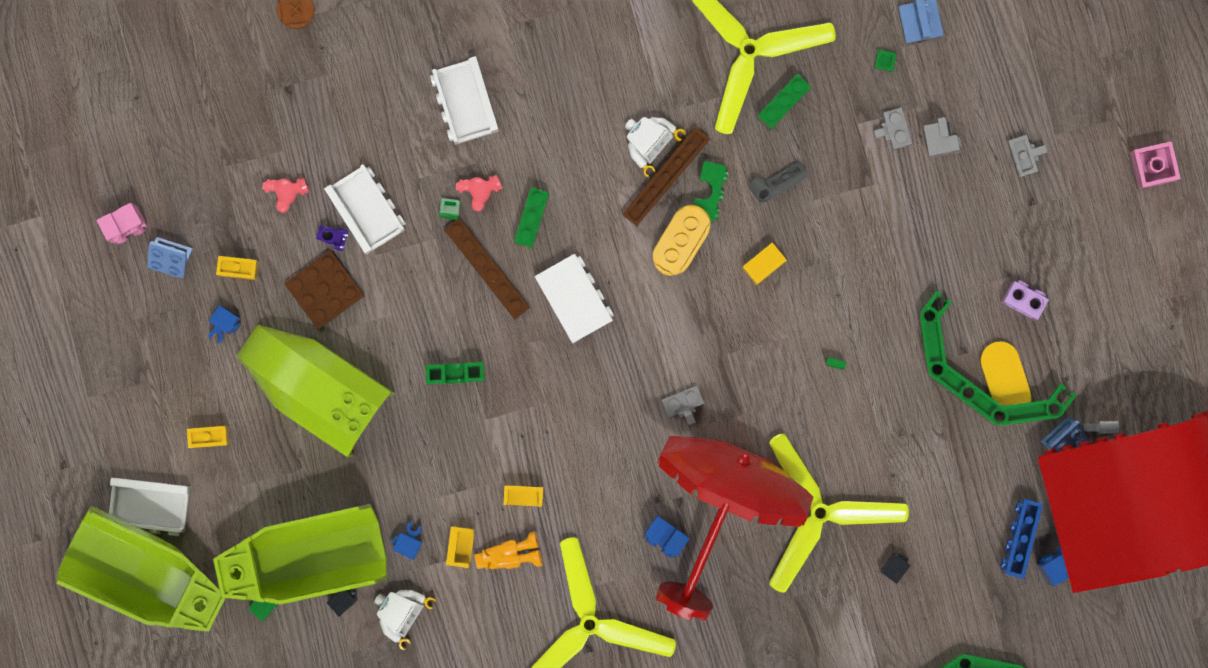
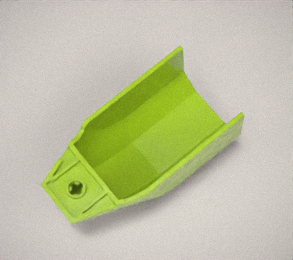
(313, 385)
(305, 558)
(137, 574)

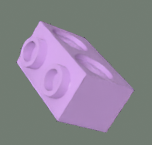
(1023, 305)

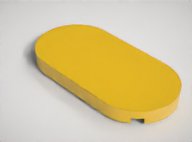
(681, 240)
(1004, 374)

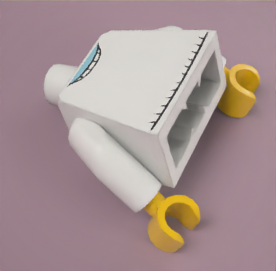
(649, 138)
(399, 612)

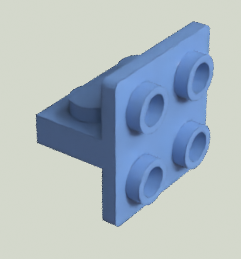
(920, 20)
(168, 257)
(1065, 434)

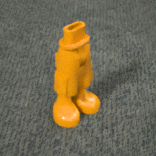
(507, 554)

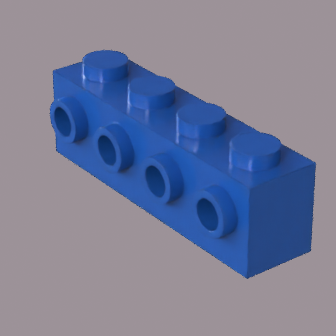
(1022, 538)

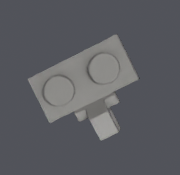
(894, 129)
(1025, 155)
(683, 404)

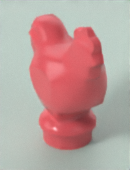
(479, 190)
(286, 191)

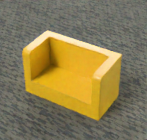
(764, 264)
(237, 268)
(208, 436)
(523, 495)
(460, 547)

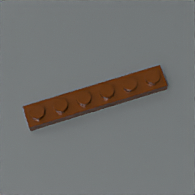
(666, 176)
(486, 268)

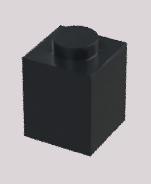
(895, 567)
(342, 601)

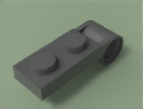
(777, 184)

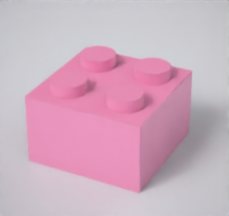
(1155, 165)

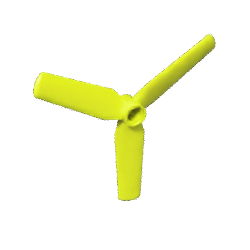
(769, 45)
(842, 513)
(584, 604)

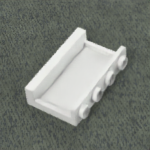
(464, 101)
(365, 209)
(574, 298)
(150, 505)

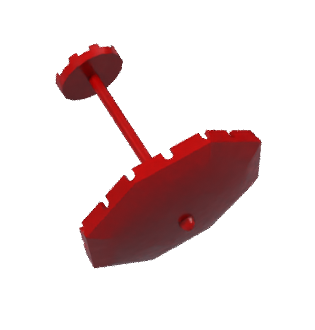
(735, 484)

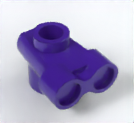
(337, 236)

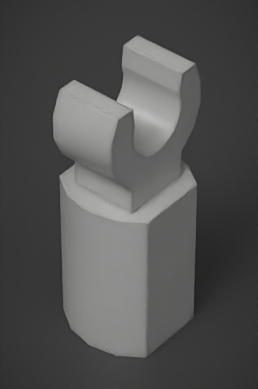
(1103, 427)

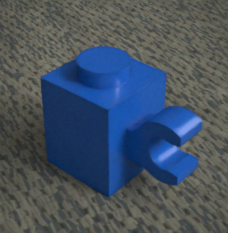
(223, 321)
(407, 543)

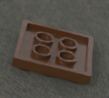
(324, 290)

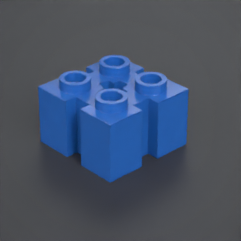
(666, 536)

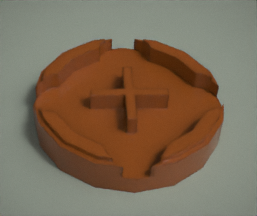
(295, 13)

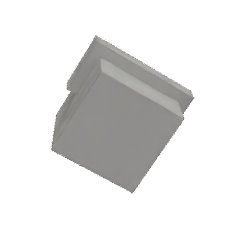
(940, 139)

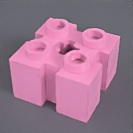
(122, 223)

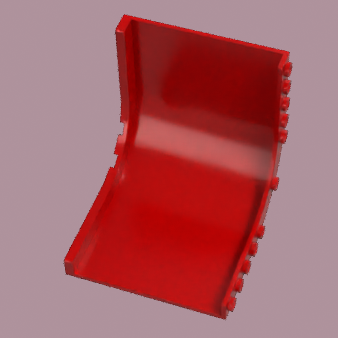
(1131, 504)

